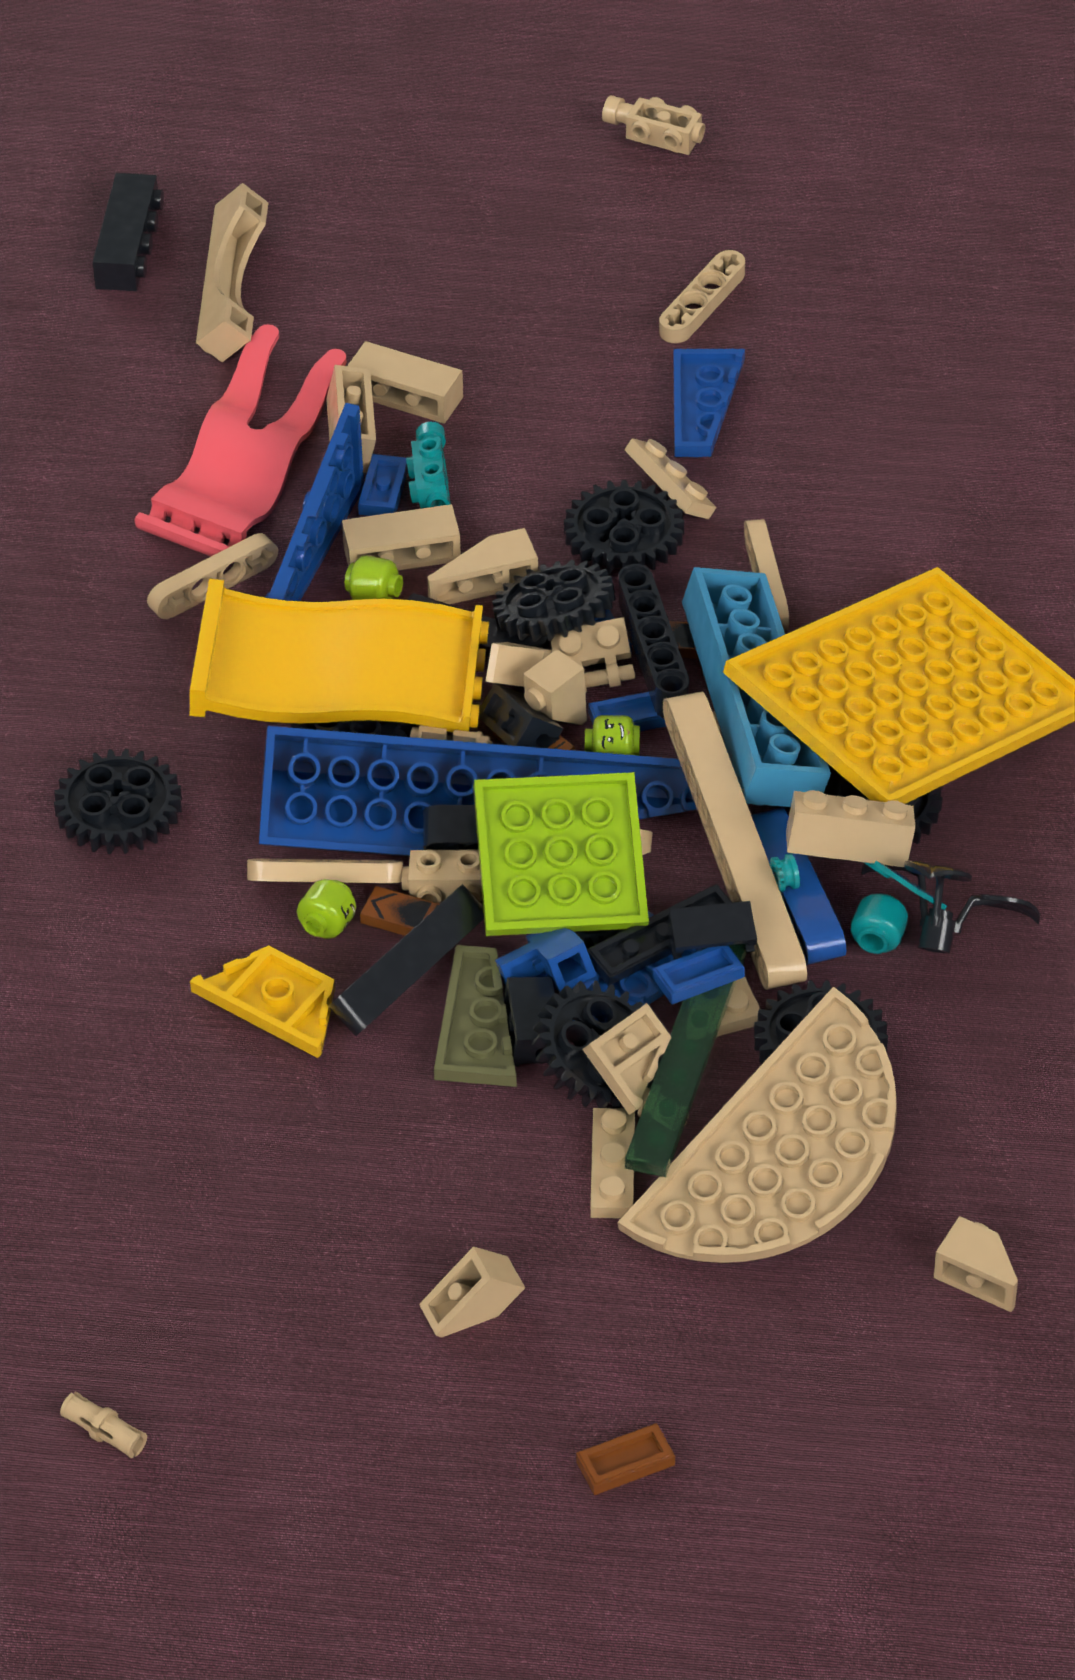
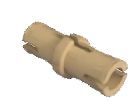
(103, 1424)

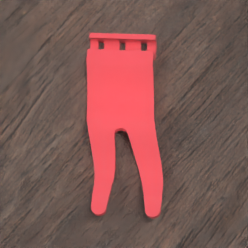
(234, 468)

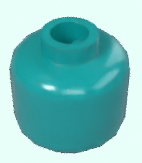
(879, 923)

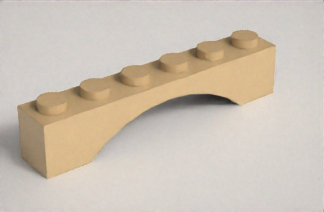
(235, 229)

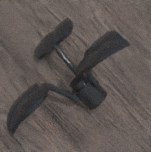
(938, 925)

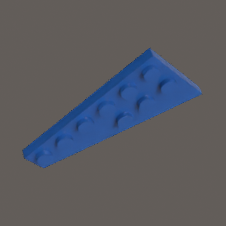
(324, 508)

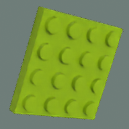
(560, 853)

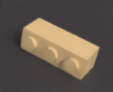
(411, 382)
(353, 387)
(405, 537)
(850, 828)

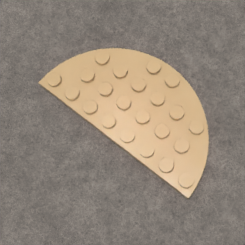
(783, 1152)

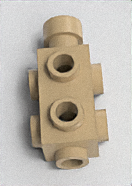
(660, 127)
(438, 873)

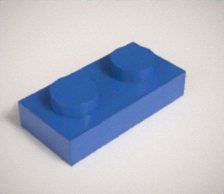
(383, 485)

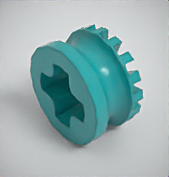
(785, 872)

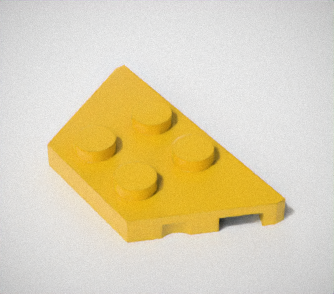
(274, 995)

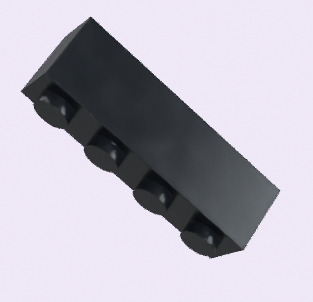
(127, 232)

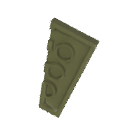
(474, 1025)

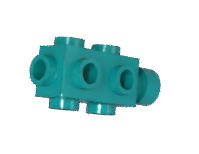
(428, 467)

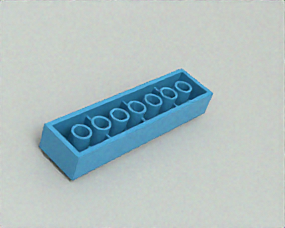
(726, 618)

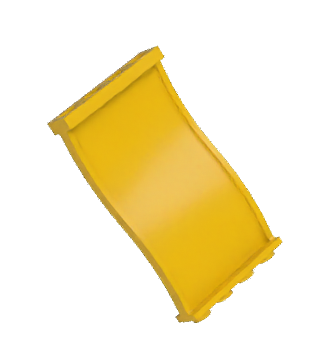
(338, 660)

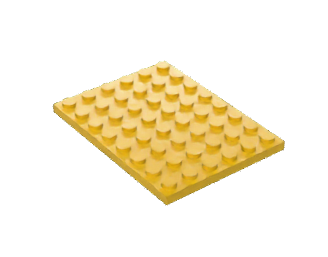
(908, 687)

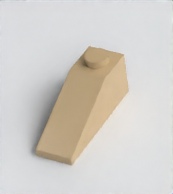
(484, 568)

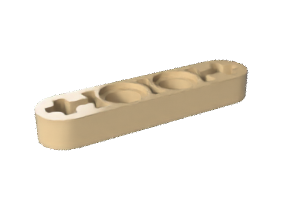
(691, 319)
(763, 561)
(176, 593)
(318, 869)

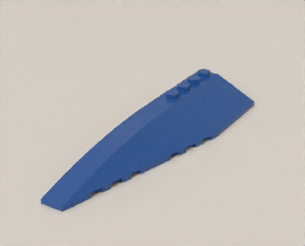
(373, 788)

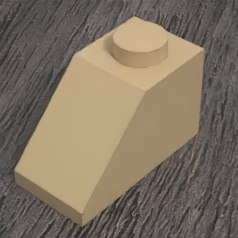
(511, 661)
(557, 688)
(977, 1264)
(472, 1292)

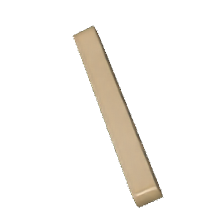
(734, 837)

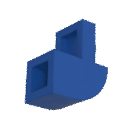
(550, 954)

